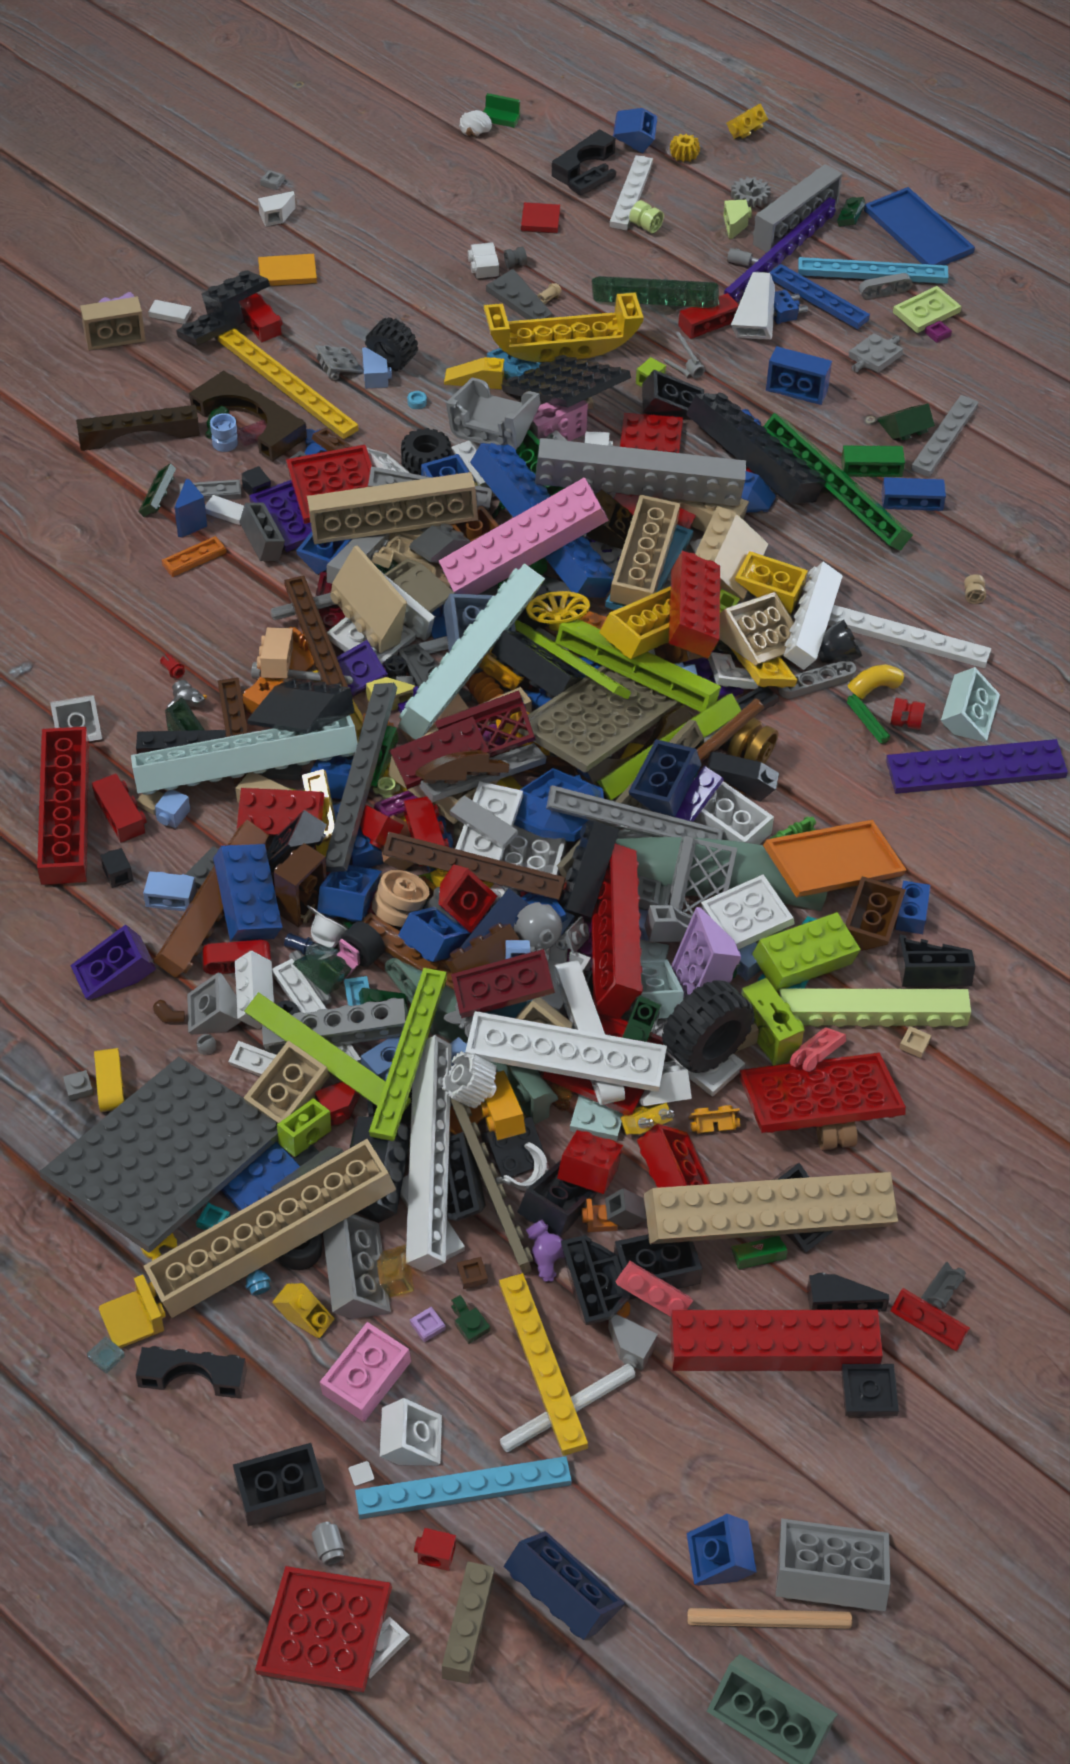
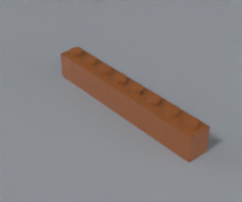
(201, 913)

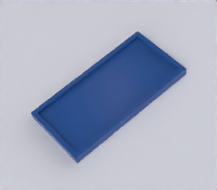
(919, 228)

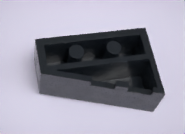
(933, 965)

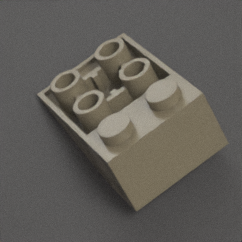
(420, 584)

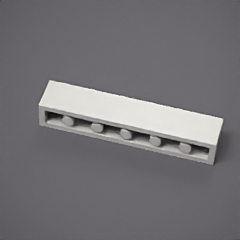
(812, 615)

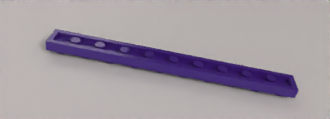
(784, 247)

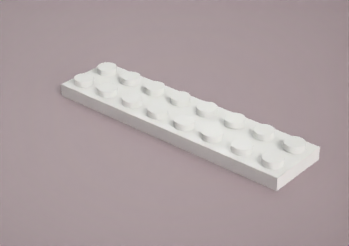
(566, 1051)

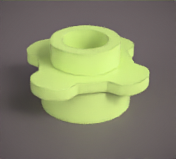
(386, 787)

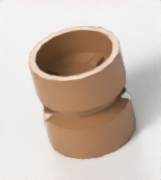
(831, 1135)

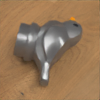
(190, 695)

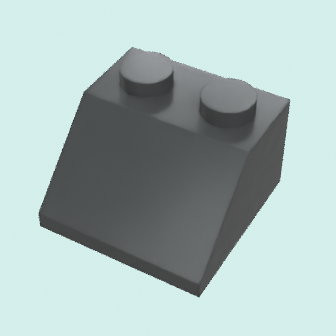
(438, 542)

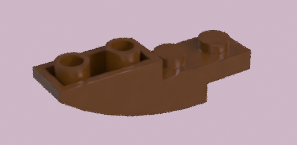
(458, 765)

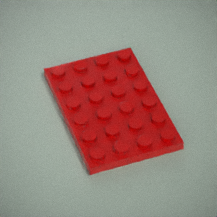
(829, 1094)

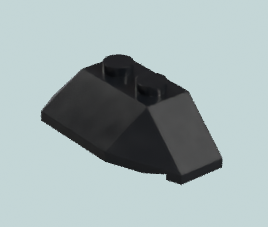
(464, 1183)
(592, 1277)

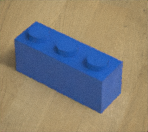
(913, 494)

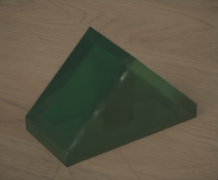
(181, 718)

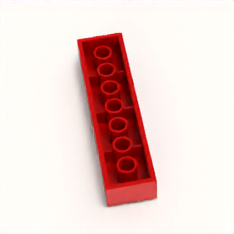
(63, 806)
(617, 936)
(773, 1339)

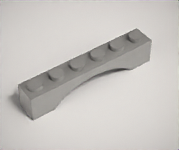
(668, 924)

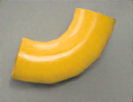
(874, 677)

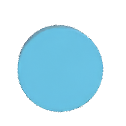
(417, 400)

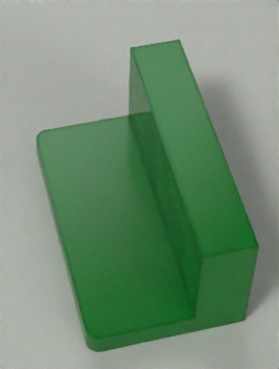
(502, 110)

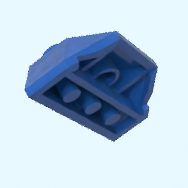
(757, 493)

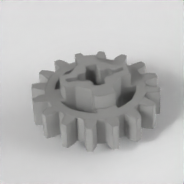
(751, 190)

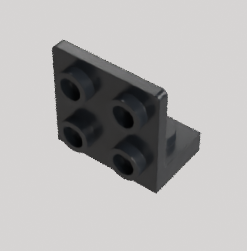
(510, 1152)

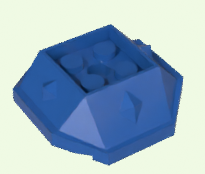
(547, 823)

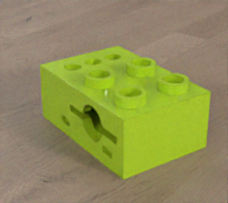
(779, 1030)

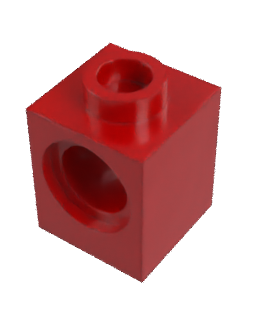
(435, 1549)

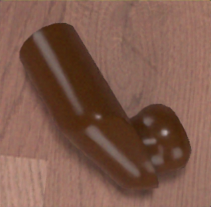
(166, 1015)

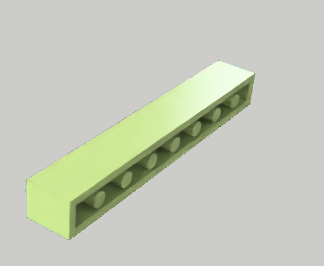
(879, 1007)

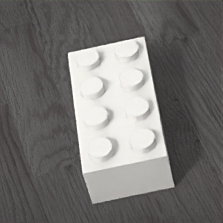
(736, 816)

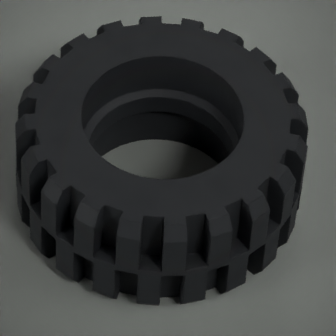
(708, 1026)

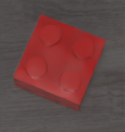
(590, 1161)

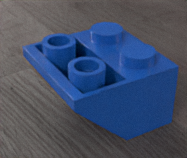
(635, 128)
(337, 773)

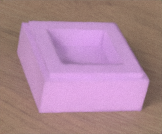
(427, 1324)

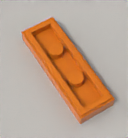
(194, 556)

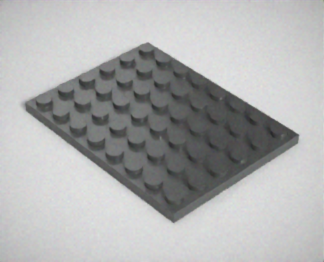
(162, 1153)

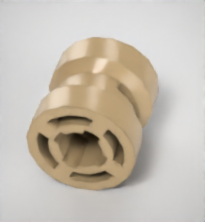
(975, 589)

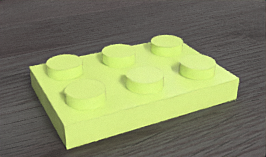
(927, 309)

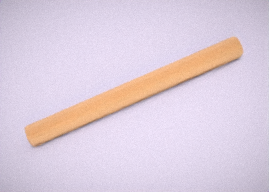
(769, 1618)

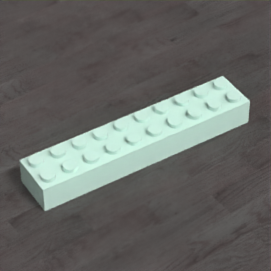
(469, 652)
(240, 755)

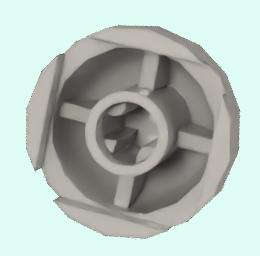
(539, 925)

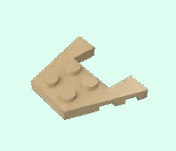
(399, 550)

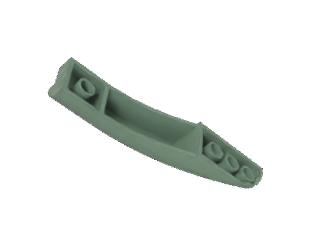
(659, 855)
(527, 1084)

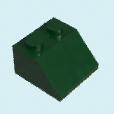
(907, 421)

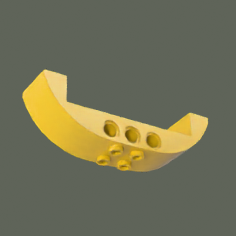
(570, 335)

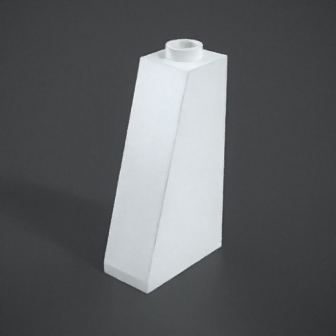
(756, 308)

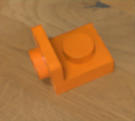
(596, 1218)

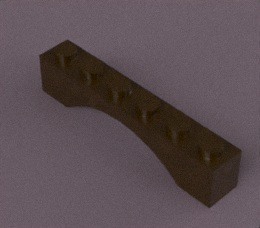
(99, 431)
(666, 725)

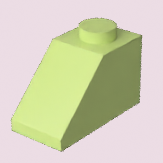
(736, 216)

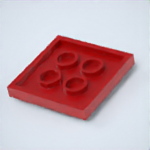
(651, 432)

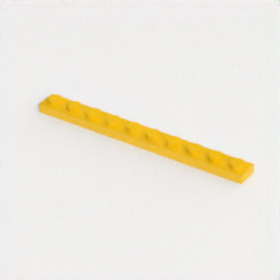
(288, 383)

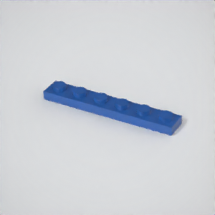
(819, 296)

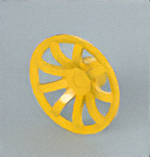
(557, 614)

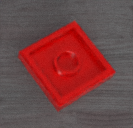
(540, 217)

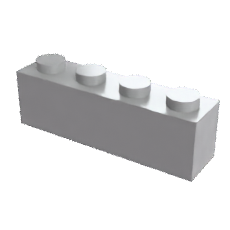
(368, 545)

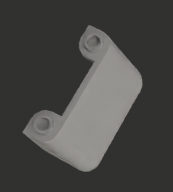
(488, 418)

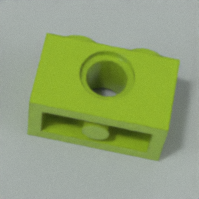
(304, 1127)

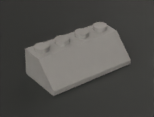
(352, 1268)

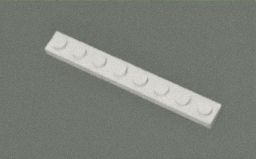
(911, 637)

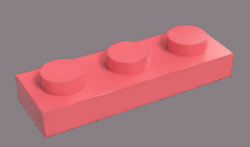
(652, 1289)

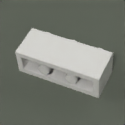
(252, 976)

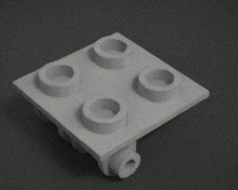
(335, 360)

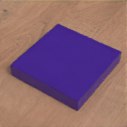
(362, 666)

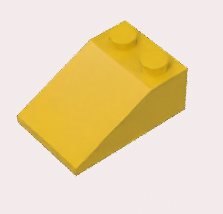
(766, 575)

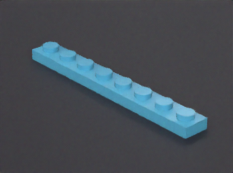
(871, 269)
(462, 1487)

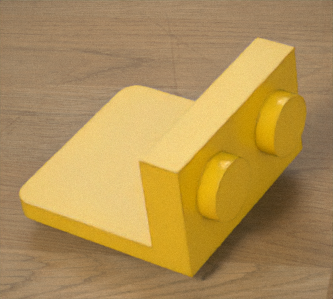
(133, 1315)

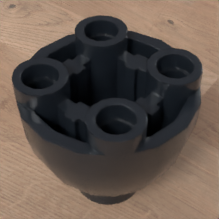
(839, 644)

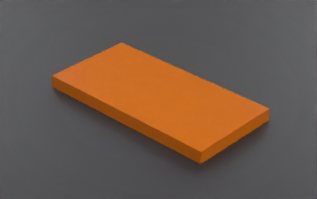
(834, 857)

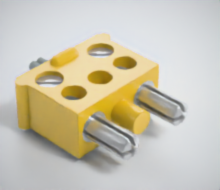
(646, 1117)

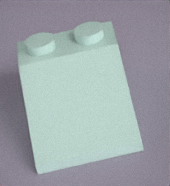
(660, 986)

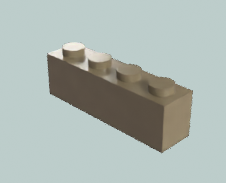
(468, 1623)

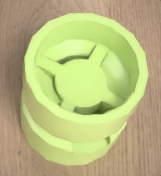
(644, 215)

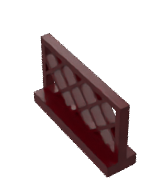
(496, 709)

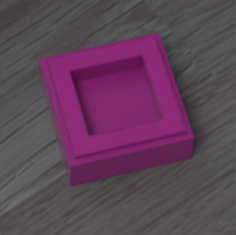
(938, 331)

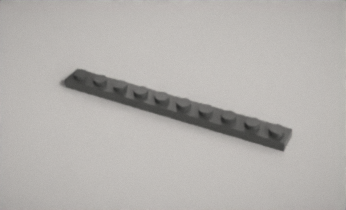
(360, 777)

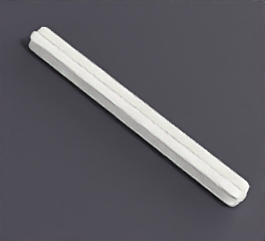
(579, 1401)

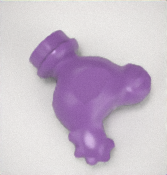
(545, 1249)

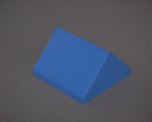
(190, 510)
(319, 555)

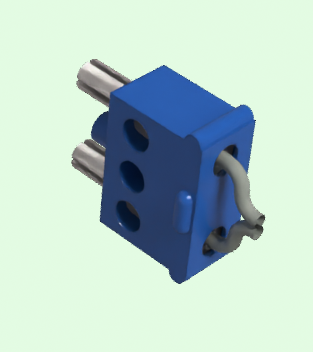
(787, 306)

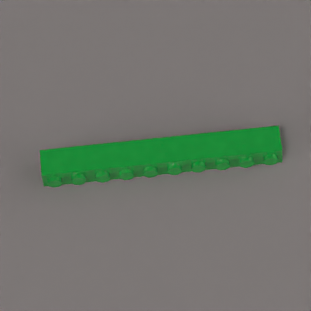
(840, 483)

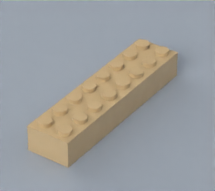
(392, 507)

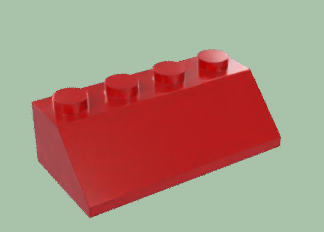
(671, 1157)

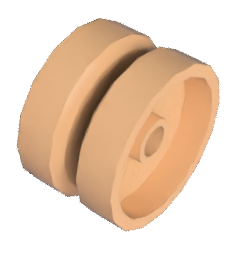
(398, 895)

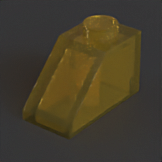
(394, 1273)

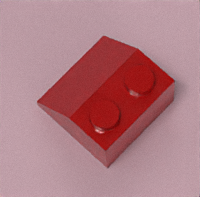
(465, 897)

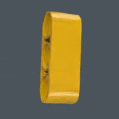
(109, 1079)

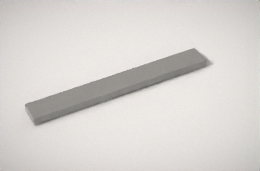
(625, 816)

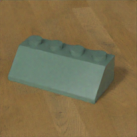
(771, 1712)

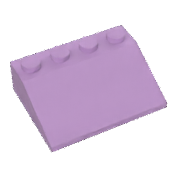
(704, 954)

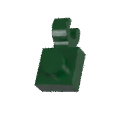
(470, 1323)

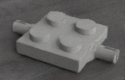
(875, 353)

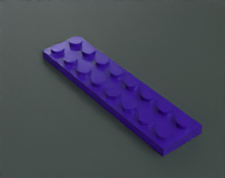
(976, 766)

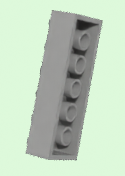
(794, 206)

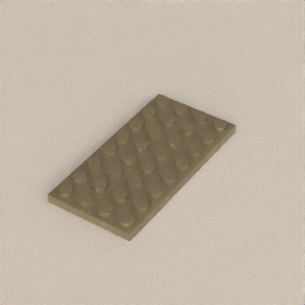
(593, 722)

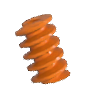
(483, 687)

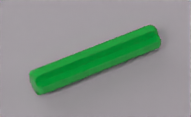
(868, 719)

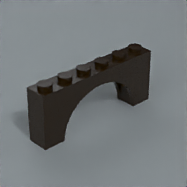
(282, 428)

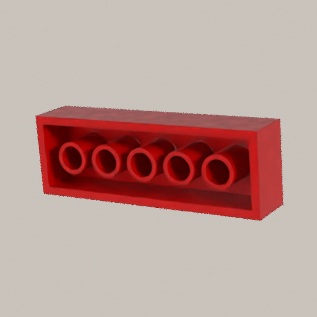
(695, 604)

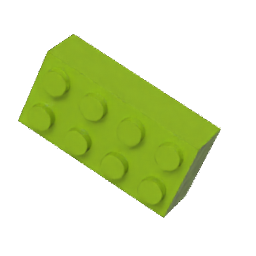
(806, 951)

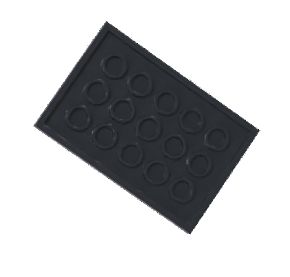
(566, 380)

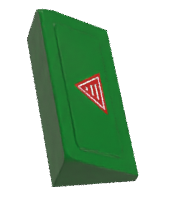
(759, 1252)

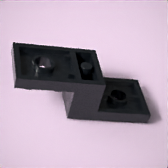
(222, 307)

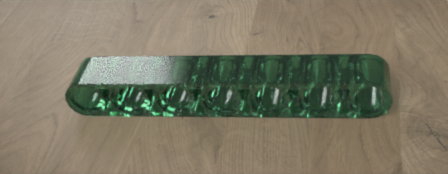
(657, 291)

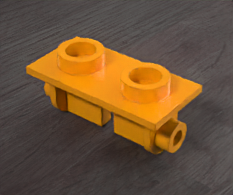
(723, 1116)

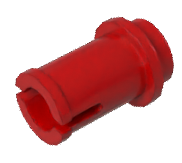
(175, 669)

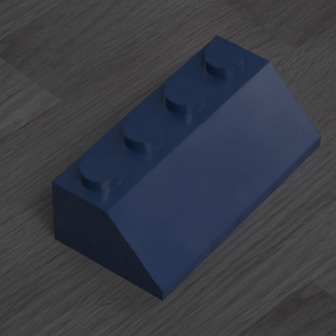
(563, 1584)

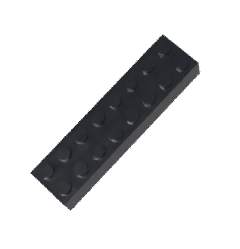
(753, 443)

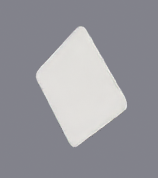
(361, 1473)

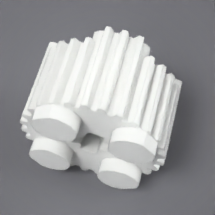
(470, 1079)

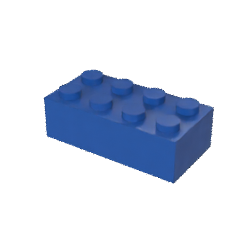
(247, 892)

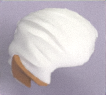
(475, 123)

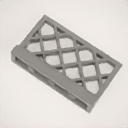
(683, 868)

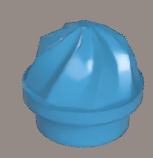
(258, 1282)

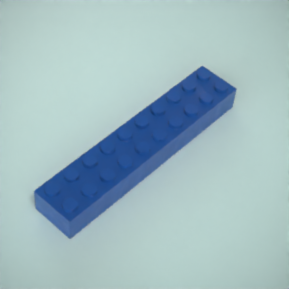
(516, 489)

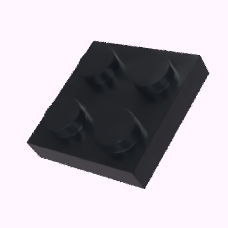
(869, 1390)

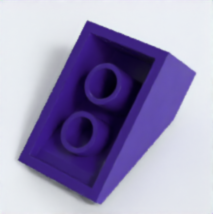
(113, 964)

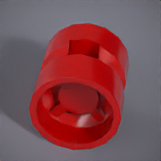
(915, 716)

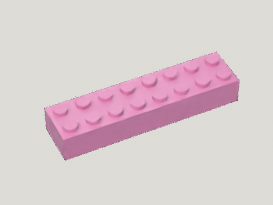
(524, 539)

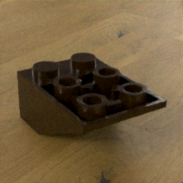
(616, 529)

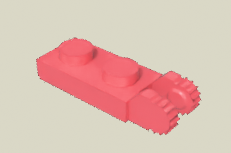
(817, 1048)

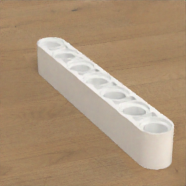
(584, 1017)

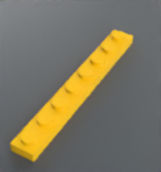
(543, 1365)

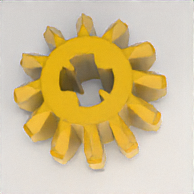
(684, 147)

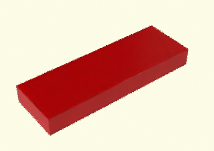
(930, 1319)

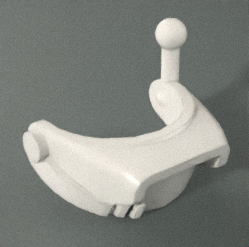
(540, 1169)

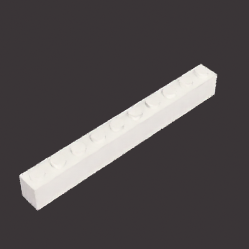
(429, 1159)

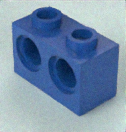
(913, 907)

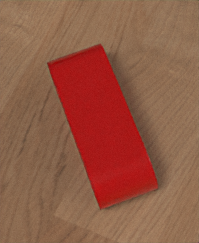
(222, 956)

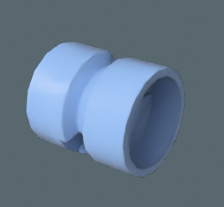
(224, 432)

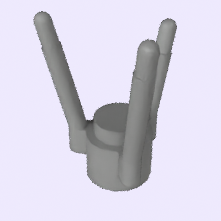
(693, 366)

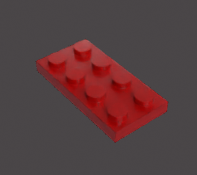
(276, 808)

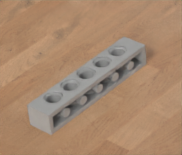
(347, 1029)

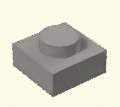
(78, 1085)

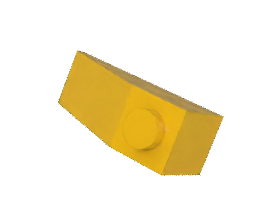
(486, 369)

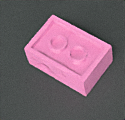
(569, 421)
(365, 1371)

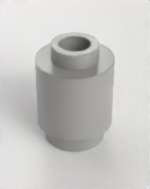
(328, 1543)

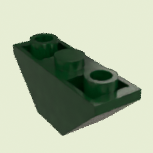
(643, 1020)

